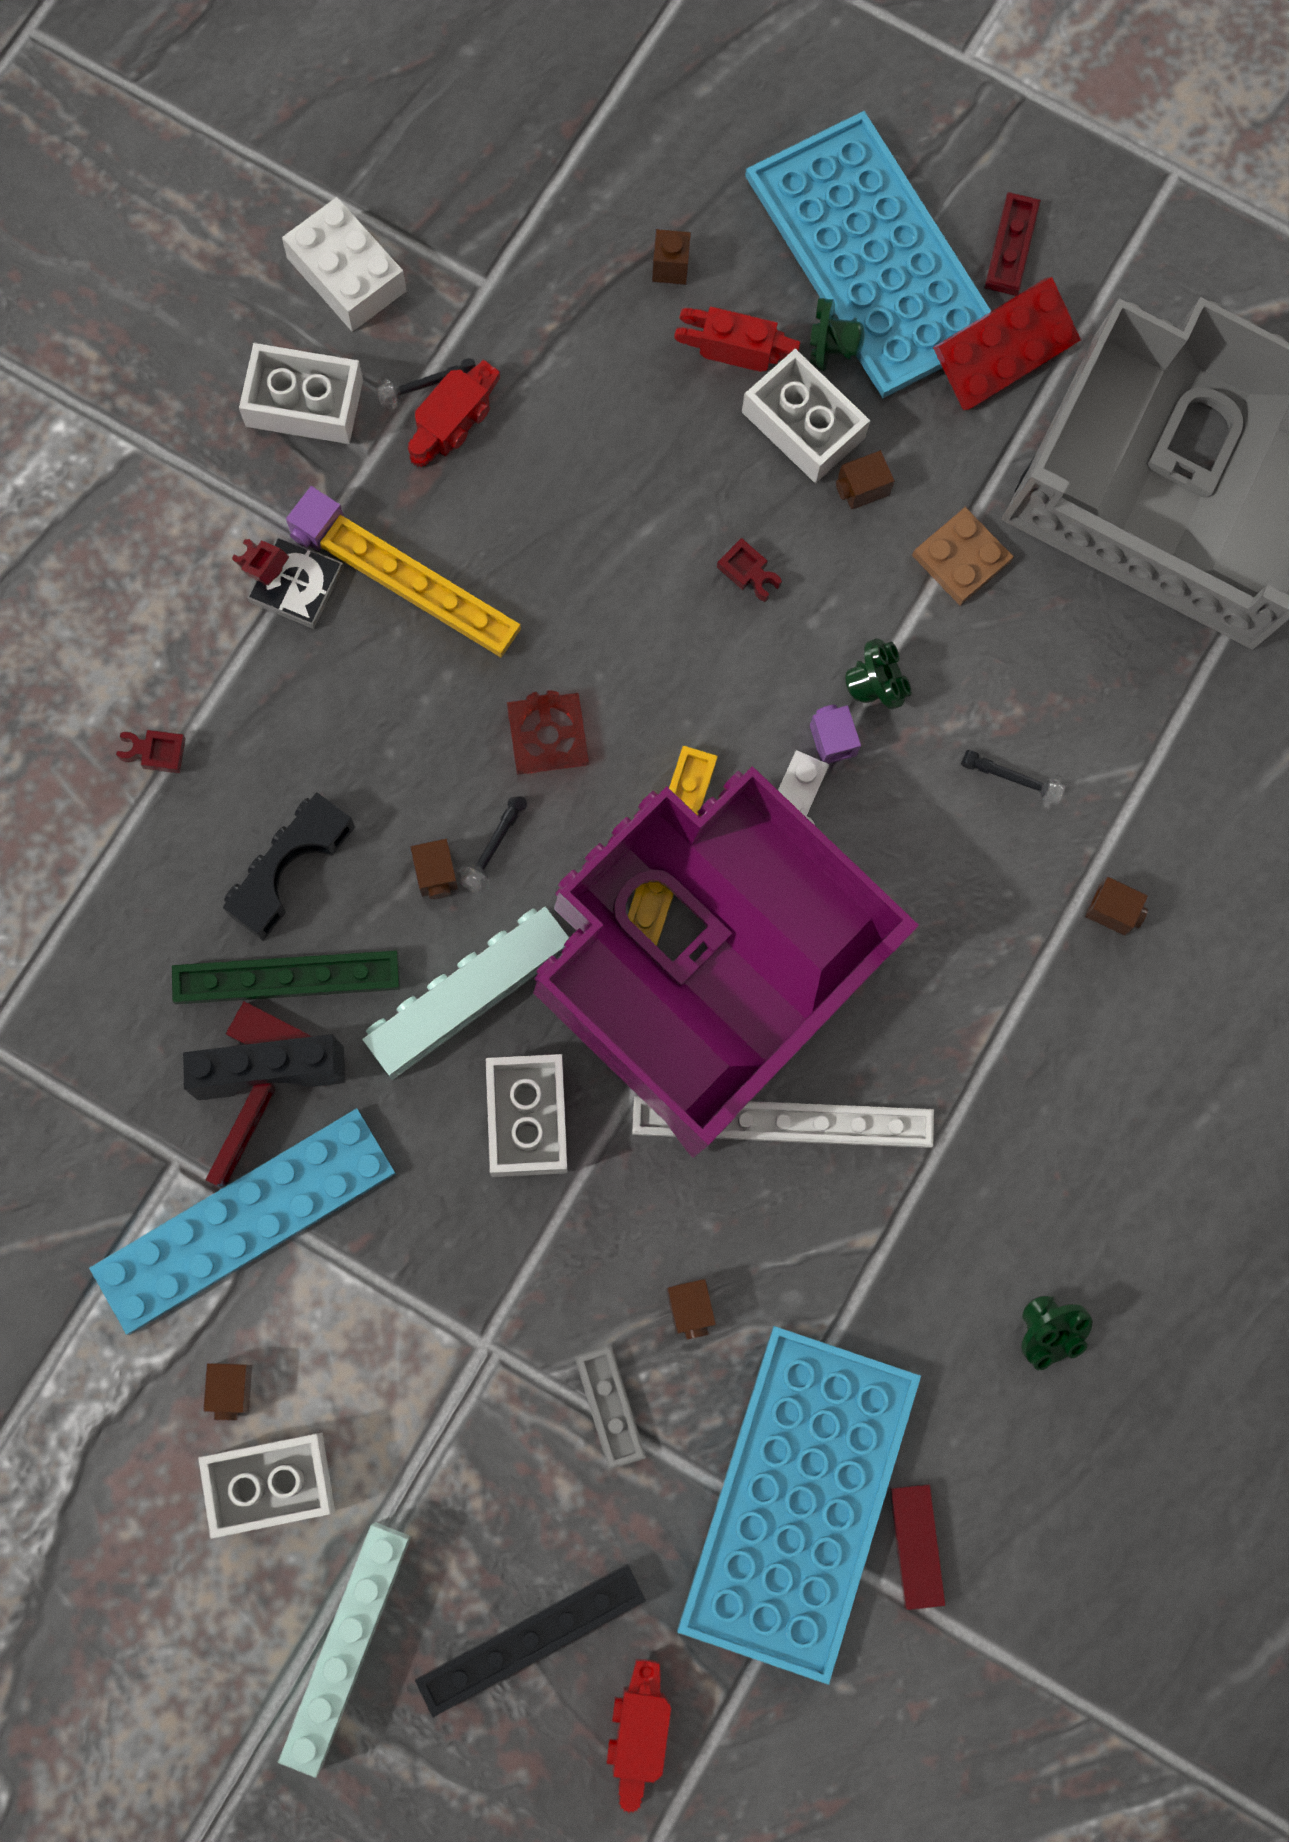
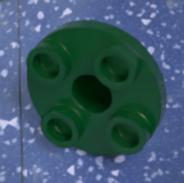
(834, 335)
(878, 676)
(1054, 1331)

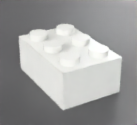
(344, 264)
(301, 393)
(805, 415)
(526, 1115)
(266, 1485)

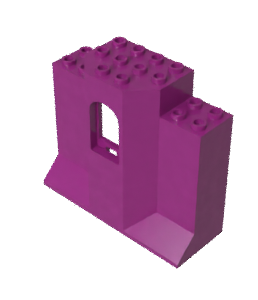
(784, 937)

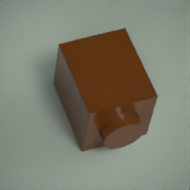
(671, 257)
(865, 480)
(434, 869)
(1117, 906)
(691, 1308)
(227, 1390)

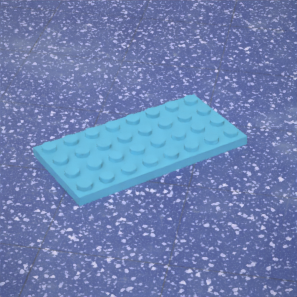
(869, 248)
(799, 1505)

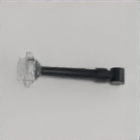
(390, 393)
(1050, 790)
(474, 876)

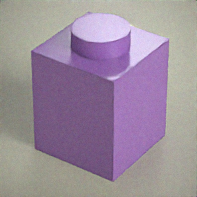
(312, 518)
(834, 734)

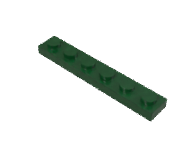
(285, 977)

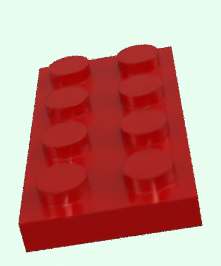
(1007, 343)

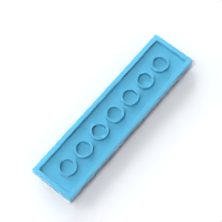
(242, 1221)

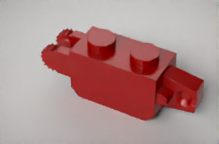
(735, 338)
(451, 412)
(641, 1735)

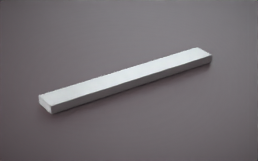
(811, 1124)

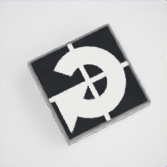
(301, 587)

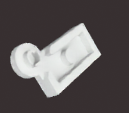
(803, 781)

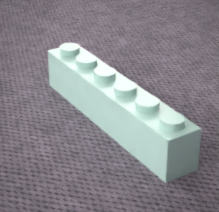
(466, 993)
(344, 1650)

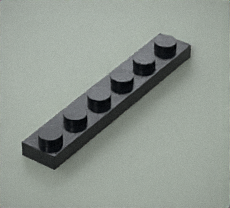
(529, 1640)

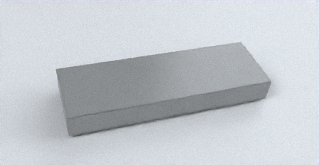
(610, 1407)

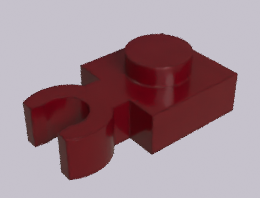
(261, 561)
(746, 566)
(158, 751)

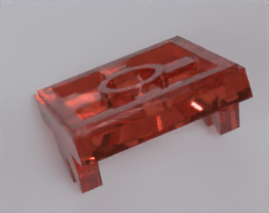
(551, 759)

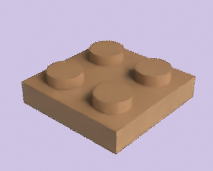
(962, 556)

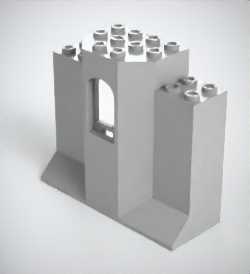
(1109, 482)

